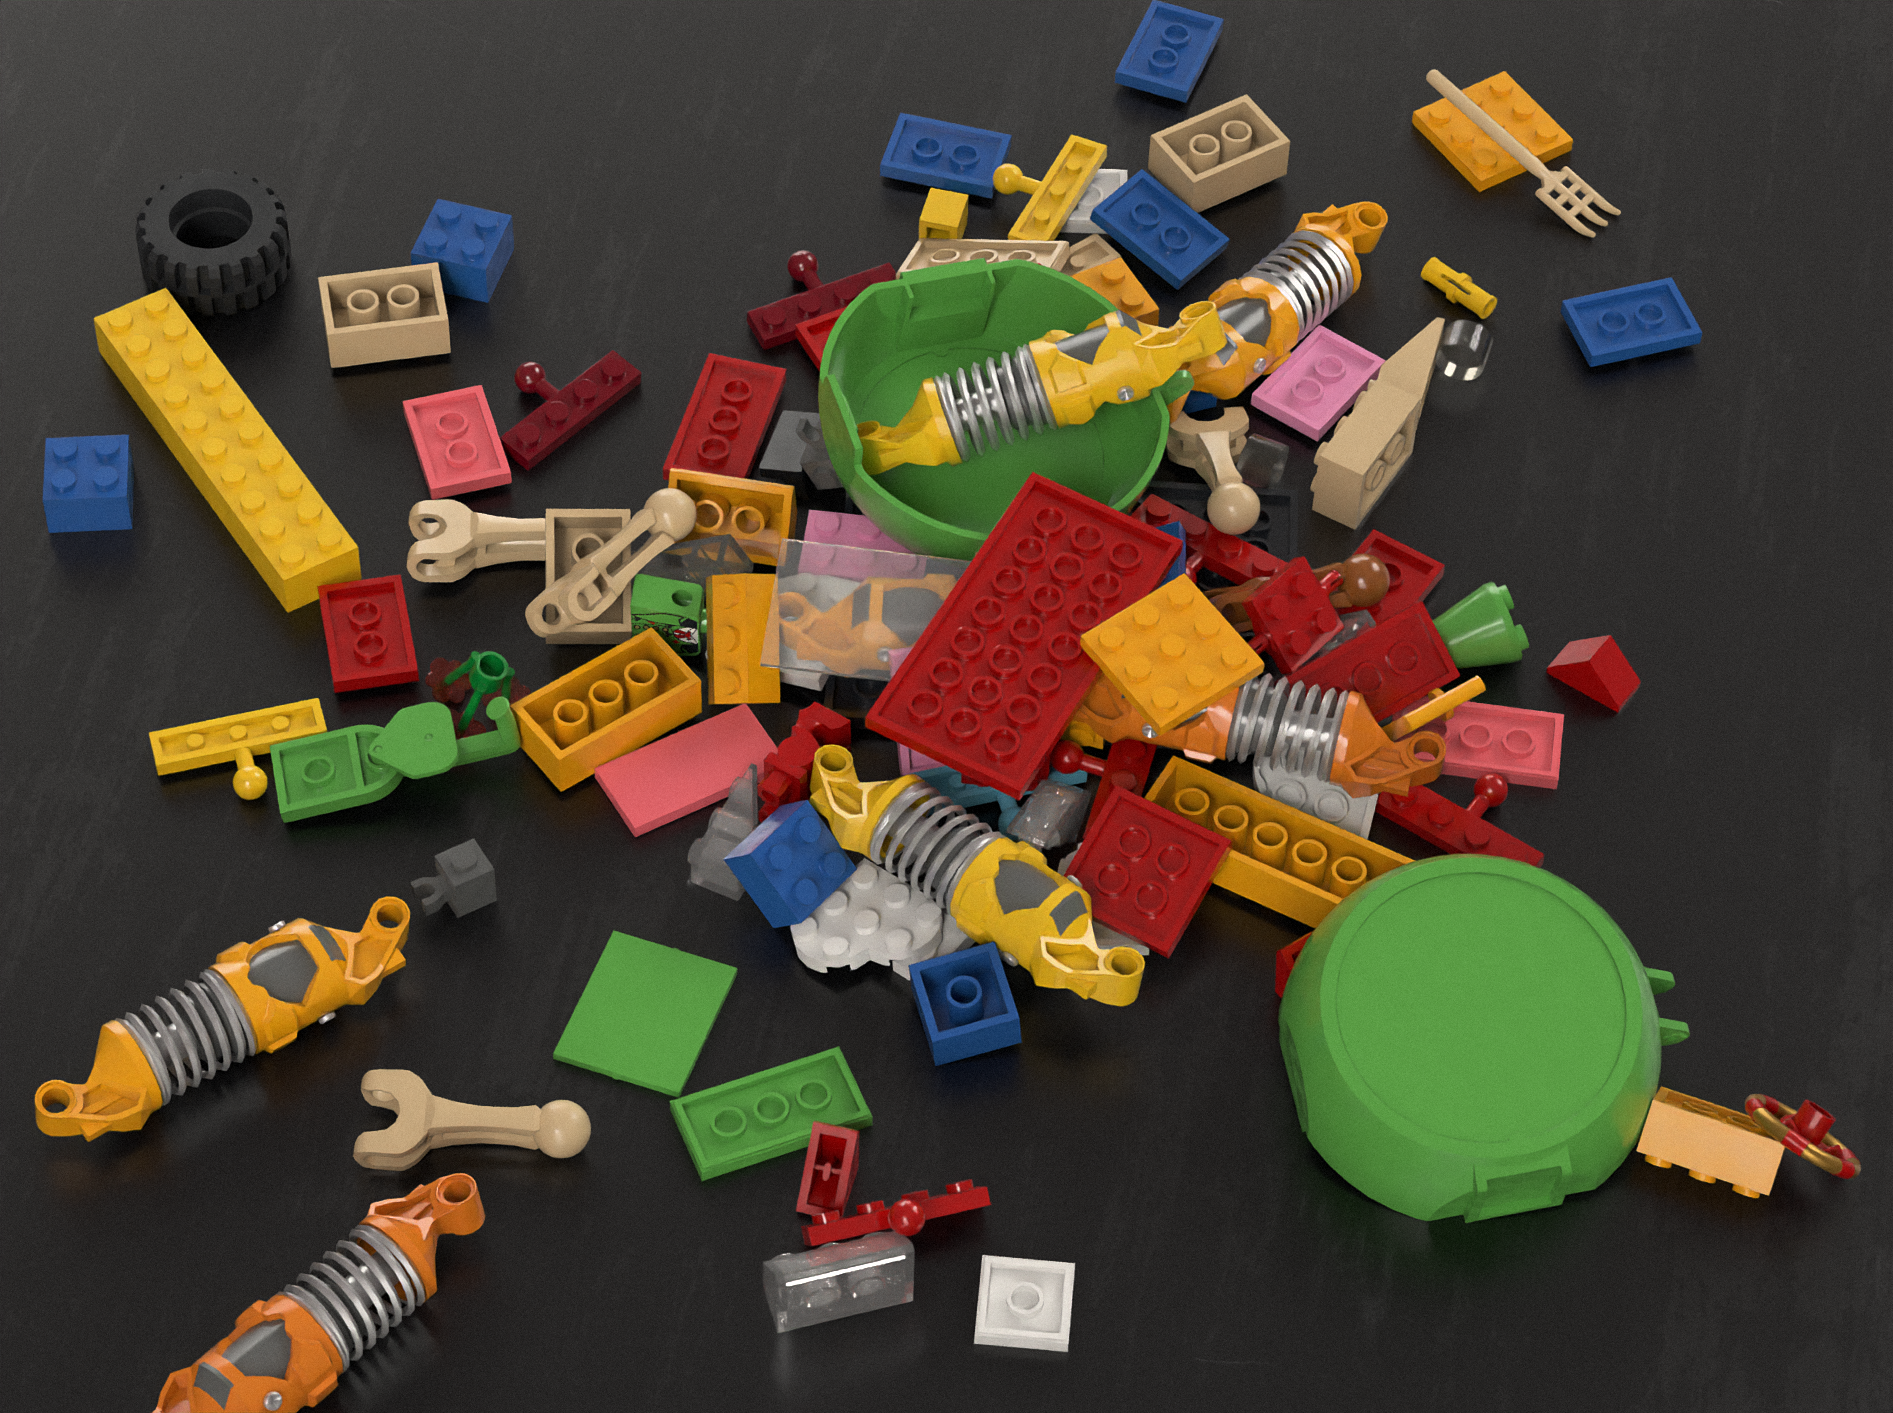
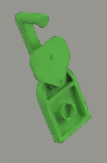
(369, 761)

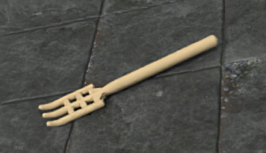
(1549, 179)

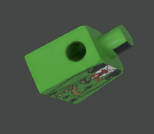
(672, 610)

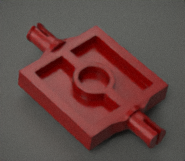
(1293, 614)

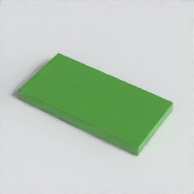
(768, 1112)

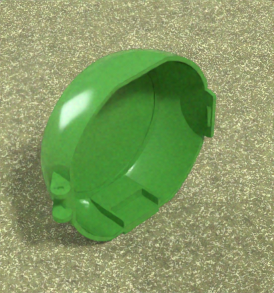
(947, 321)
(1472, 1038)

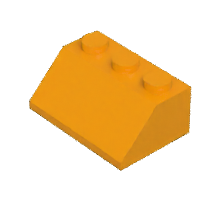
(748, 509)
(735, 639)
(1710, 1143)

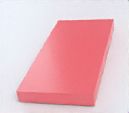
(1498, 740)
(685, 769)

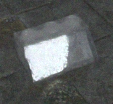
(839, 1280)

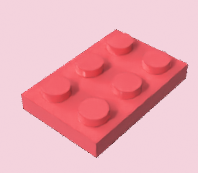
(457, 442)

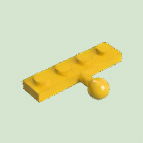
(1057, 193)
(237, 739)

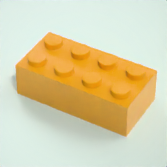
(607, 708)

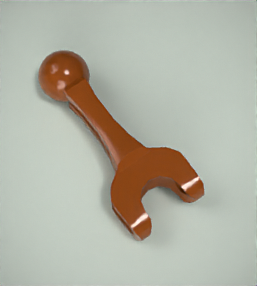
(1363, 585)

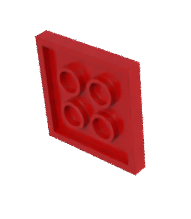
(1146, 869)

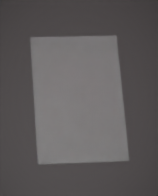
(852, 607)

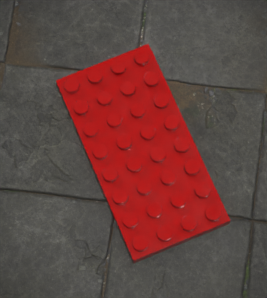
(1004, 651)

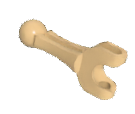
(1213, 451)
(468, 540)
(588, 588)
(435, 1122)

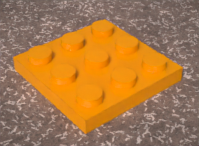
(1476, 153)
(1172, 654)

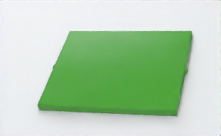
(645, 1014)

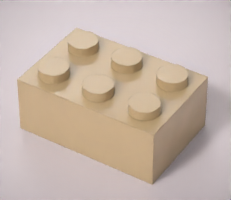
(1219, 154)
(384, 315)
(1365, 453)
(568, 539)

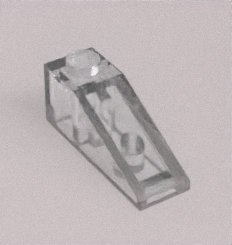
(698, 559)

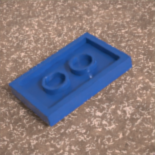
(1169, 51)
(945, 155)
(1159, 229)
(1631, 322)

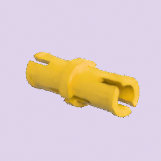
(1477, 301)

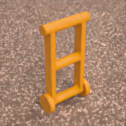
(1439, 705)

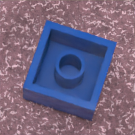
(469, 248)
(88, 483)
(790, 864)
(965, 1003)

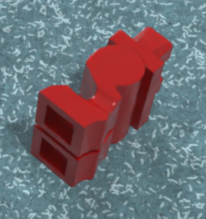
(790, 770)

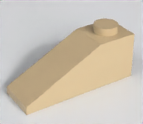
(1414, 363)

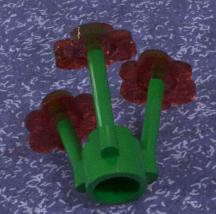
(487, 676)

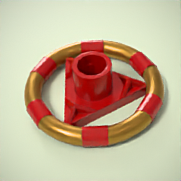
(1804, 1133)

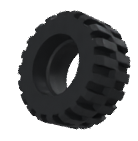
(211, 207)

